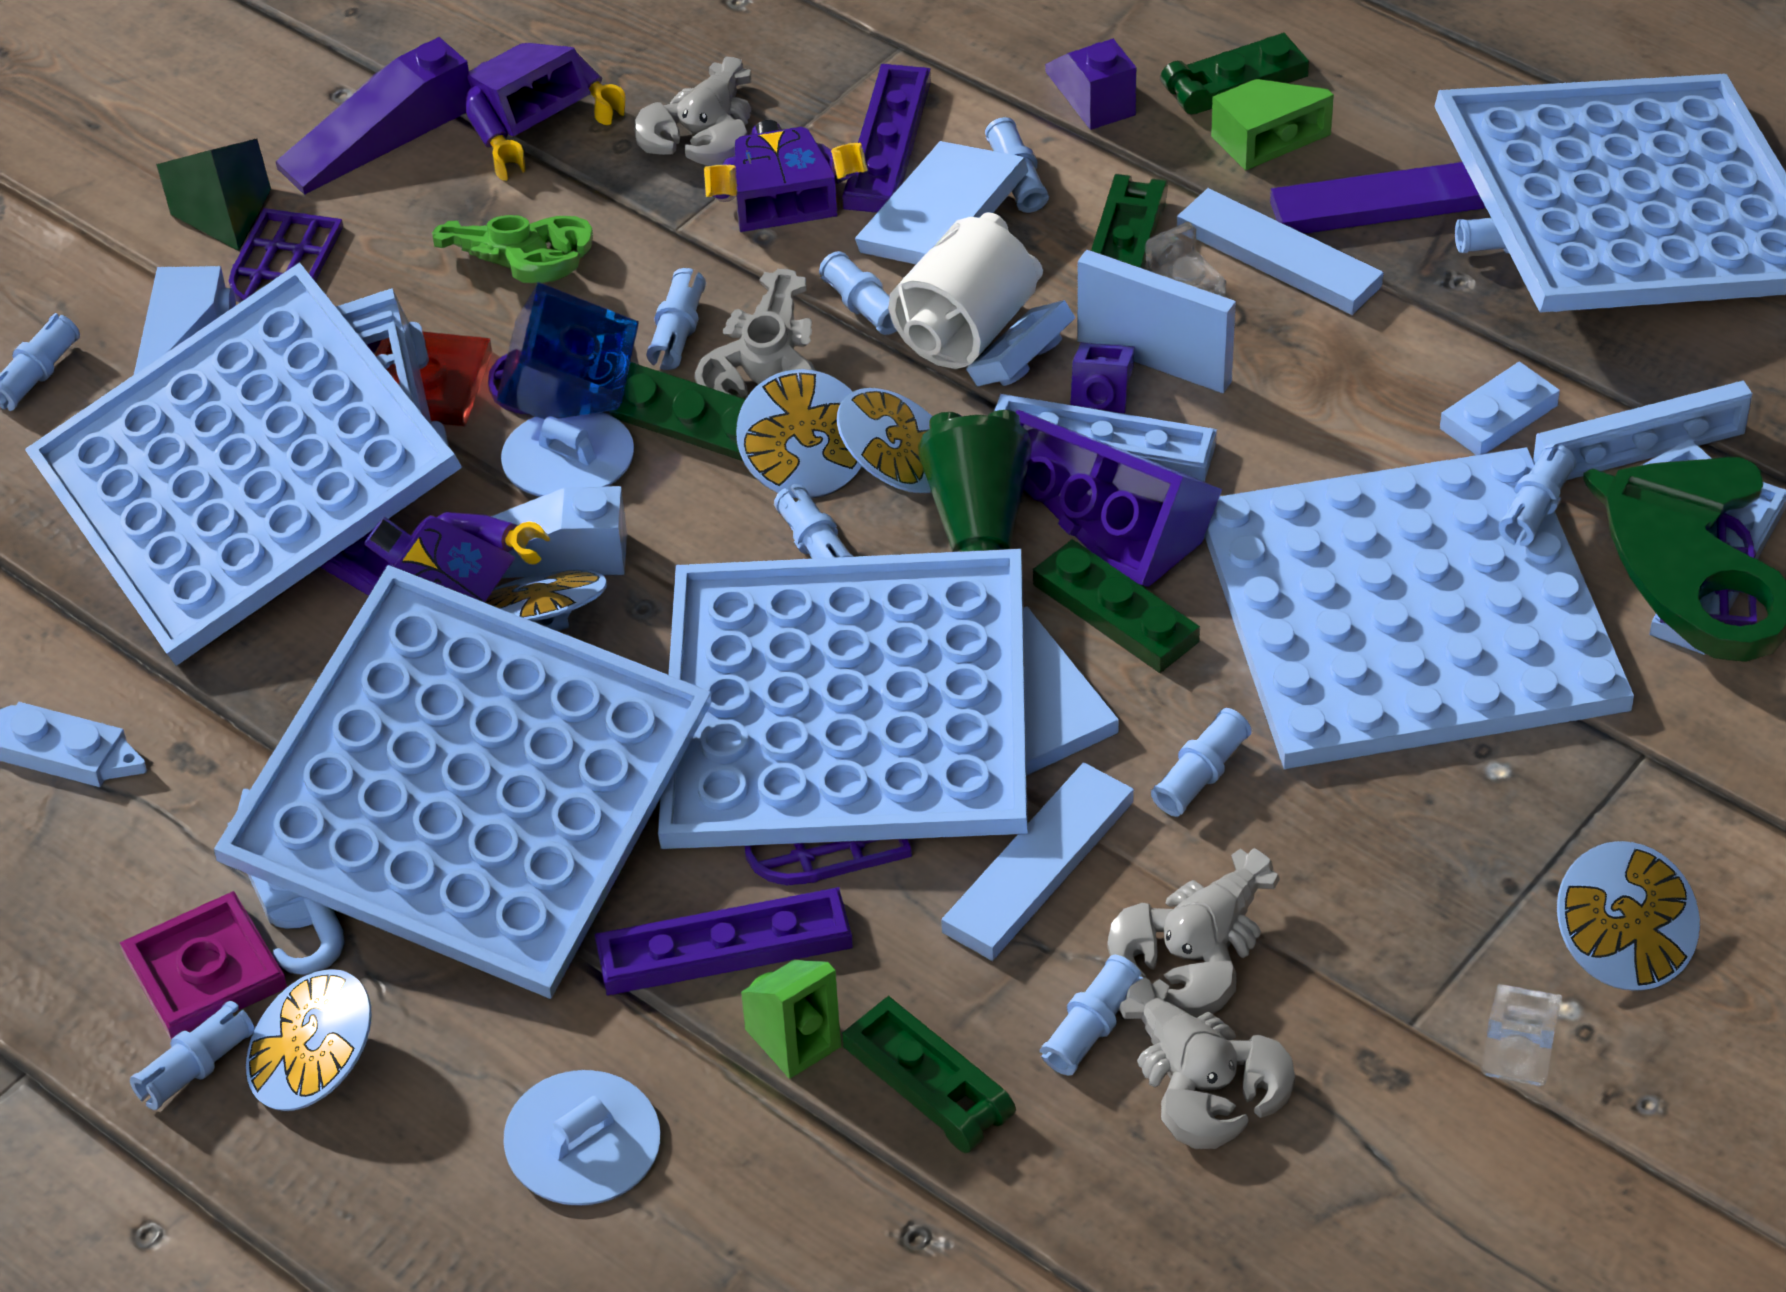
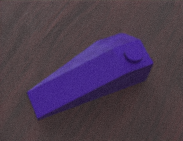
(383, 114)
(1117, 502)

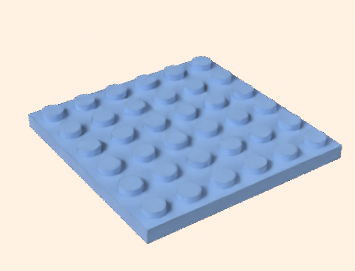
(1626, 189)
(241, 462)
(1402, 615)
(850, 700)
(465, 780)

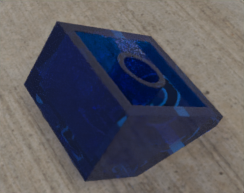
(566, 356)

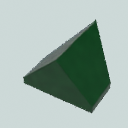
(218, 190)

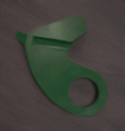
(1662, 537)

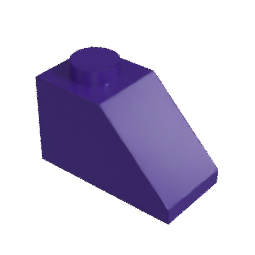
(1097, 82)

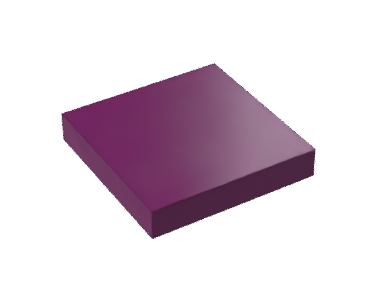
(202, 963)

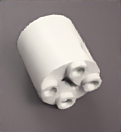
(964, 291)

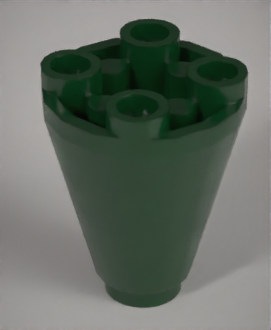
(976, 476)

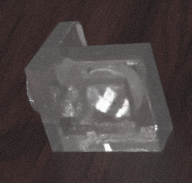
(1175, 257)
(1521, 1035)

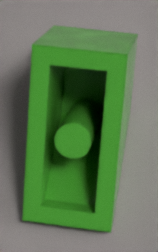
(1269, 119)
(794, 1014)

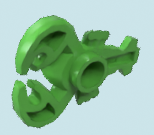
(521, 245)

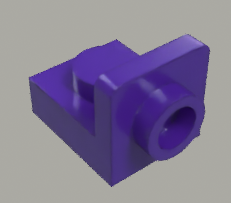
(1101, 376)

